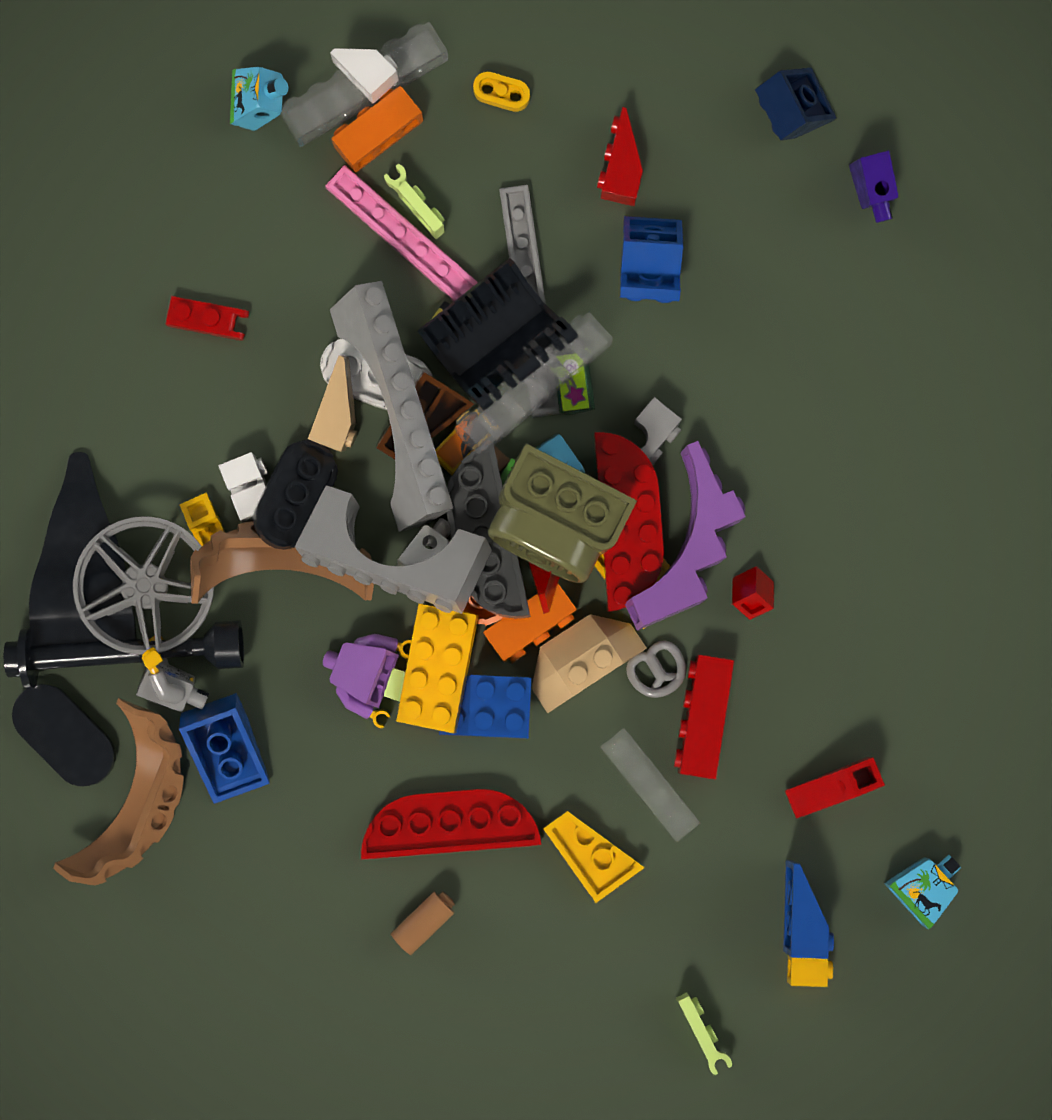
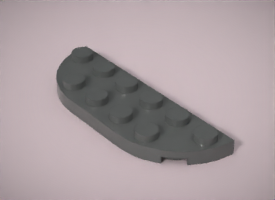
(475, 501)

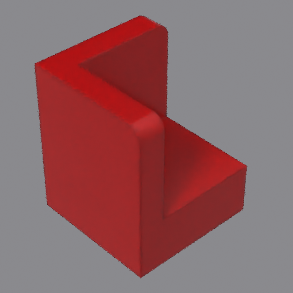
(753, 593)

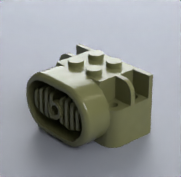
(557, 515)

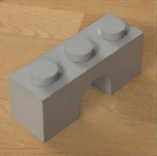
(658, 426)

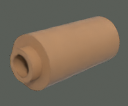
(423, 922)

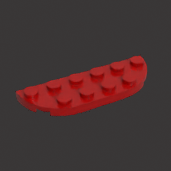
(639, 551)
(449, 824)

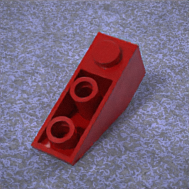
(624, 168)
(835, 787)

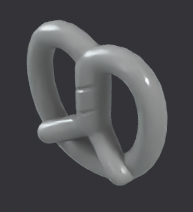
(657, 670)

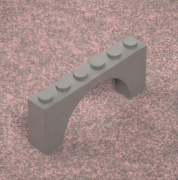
(441, 580)

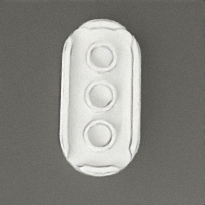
(363, 381)

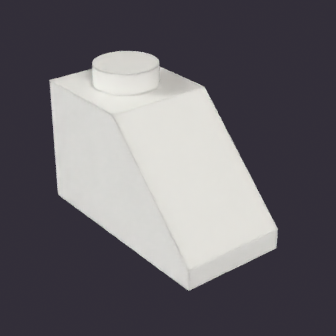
(367, 70)

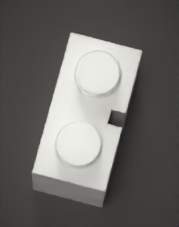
(246, 481)

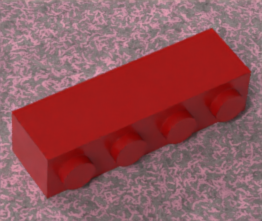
(705, 716)

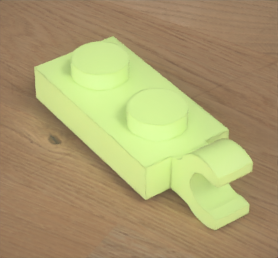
(414, 200)
(704, 1034)

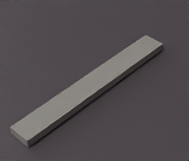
(524, 252)

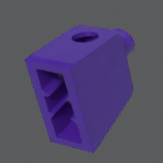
(872, 173)

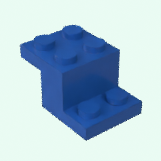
(651, 259)
(495, 707)

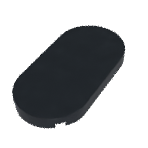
(293, 493)
(63, 735)

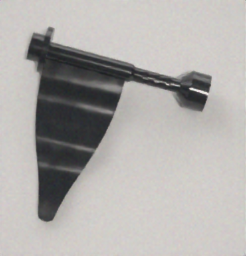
(56, 630)

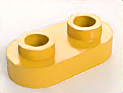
(503, 89)

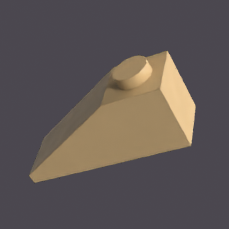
(336, 413)

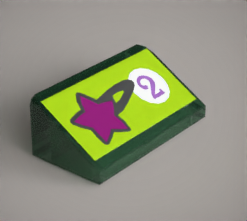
(577, 394)

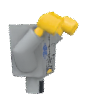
(168, 684)

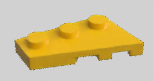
(591, 857)

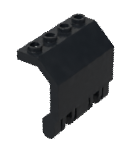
(495, 334)

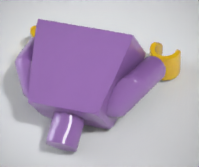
(363, 672)

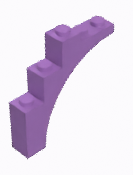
(702, 549)

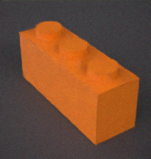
(377, 128)
(512, 635)

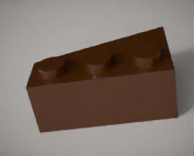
(439, 407)

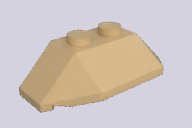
(582, 658)

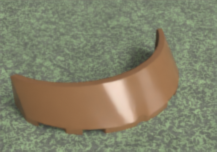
(246, 552)
(147, 809)

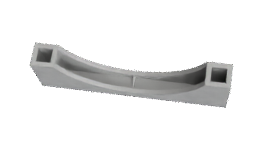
(368, 324)

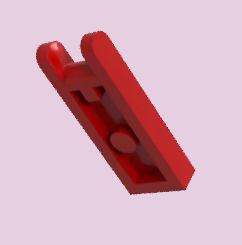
(204, 317)

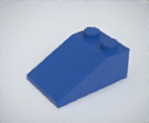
(224, 748)
(804, 923)

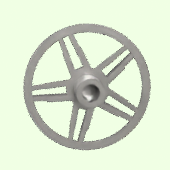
(141, 585)

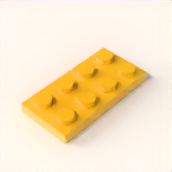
(437, 668)

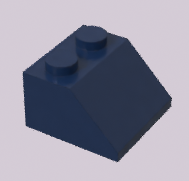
(794, 103)

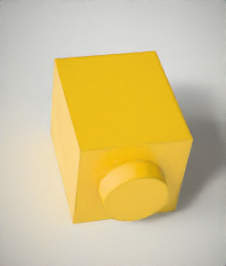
(809, 972)

